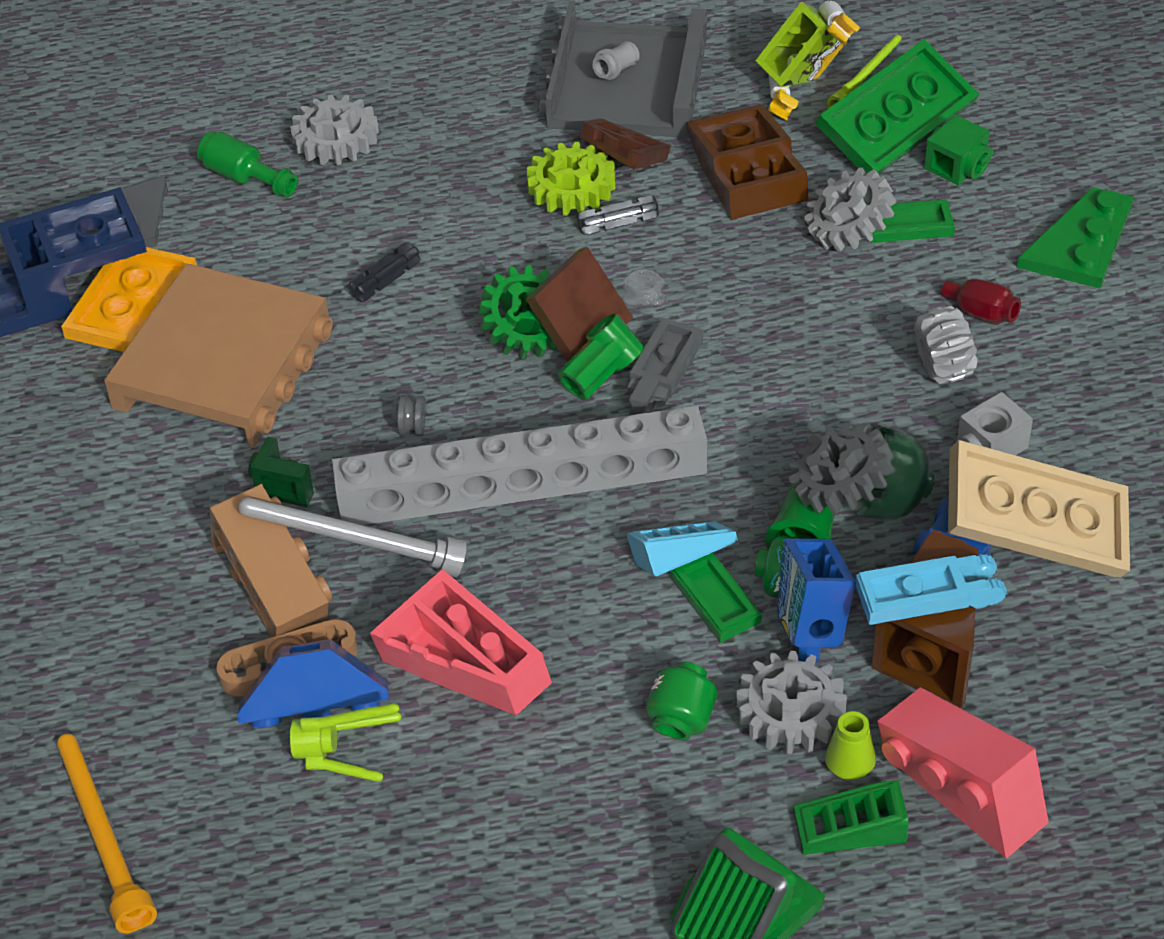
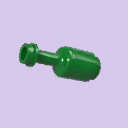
(242, 162)

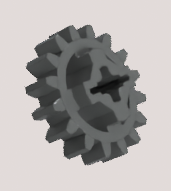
(841, 468)

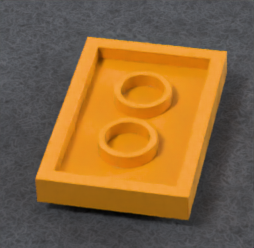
(123, 298)

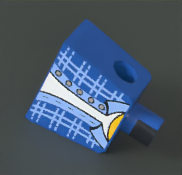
(814, 595)

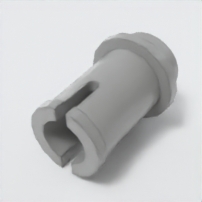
(610, 62)

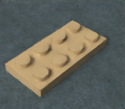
(1038, 509)

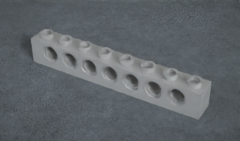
(520, 466)

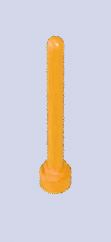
(130, 905)

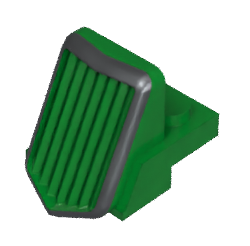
(743, 895)

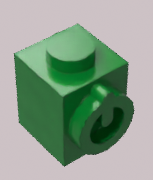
(958, 150)

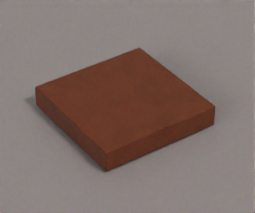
(575, 302)

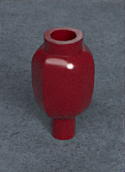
(984, 300)

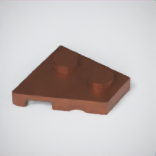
(624, 144)

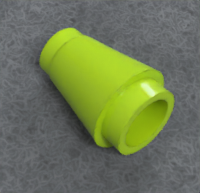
(851, 747)

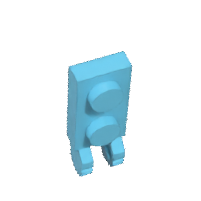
(929, 587)

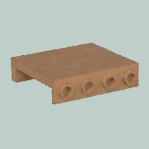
(222, 349)

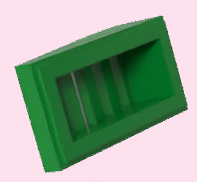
(872, 833)

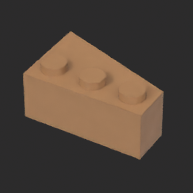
(269, 566)

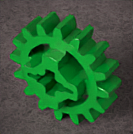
(514, 330)

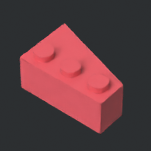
(462, 646)
(968, 768)

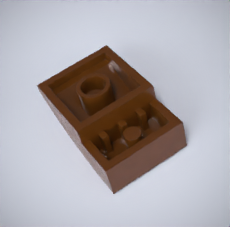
(748, 161)

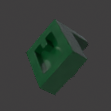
(281, 478)

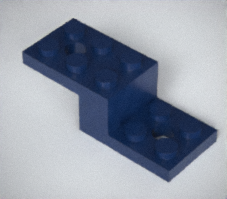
(52, 246)

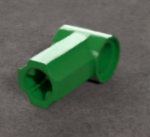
(608, 350)

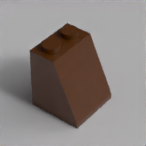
(935, 647)

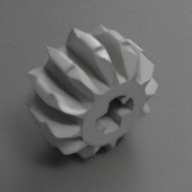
(945, 344)

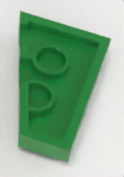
(1082, 240)

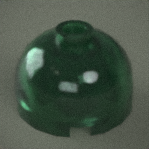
(906, 484)

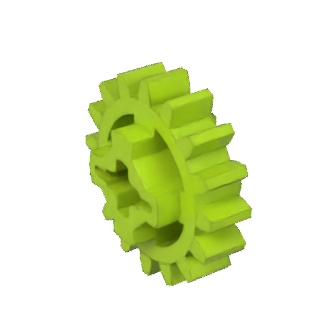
(571, 178)

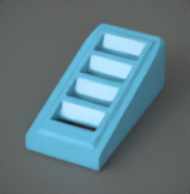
(674, 546)

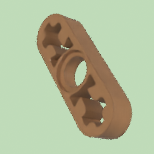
(249, 655)

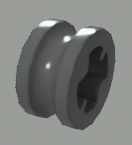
(411, 415)

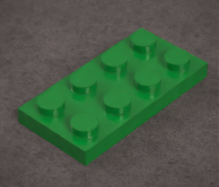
(897, 108)

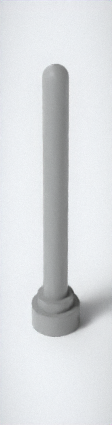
(441, 554)

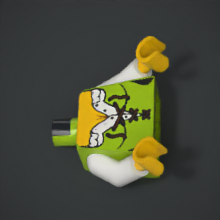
(803, 50)

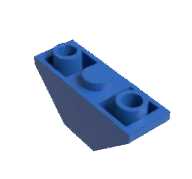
(311, 682)

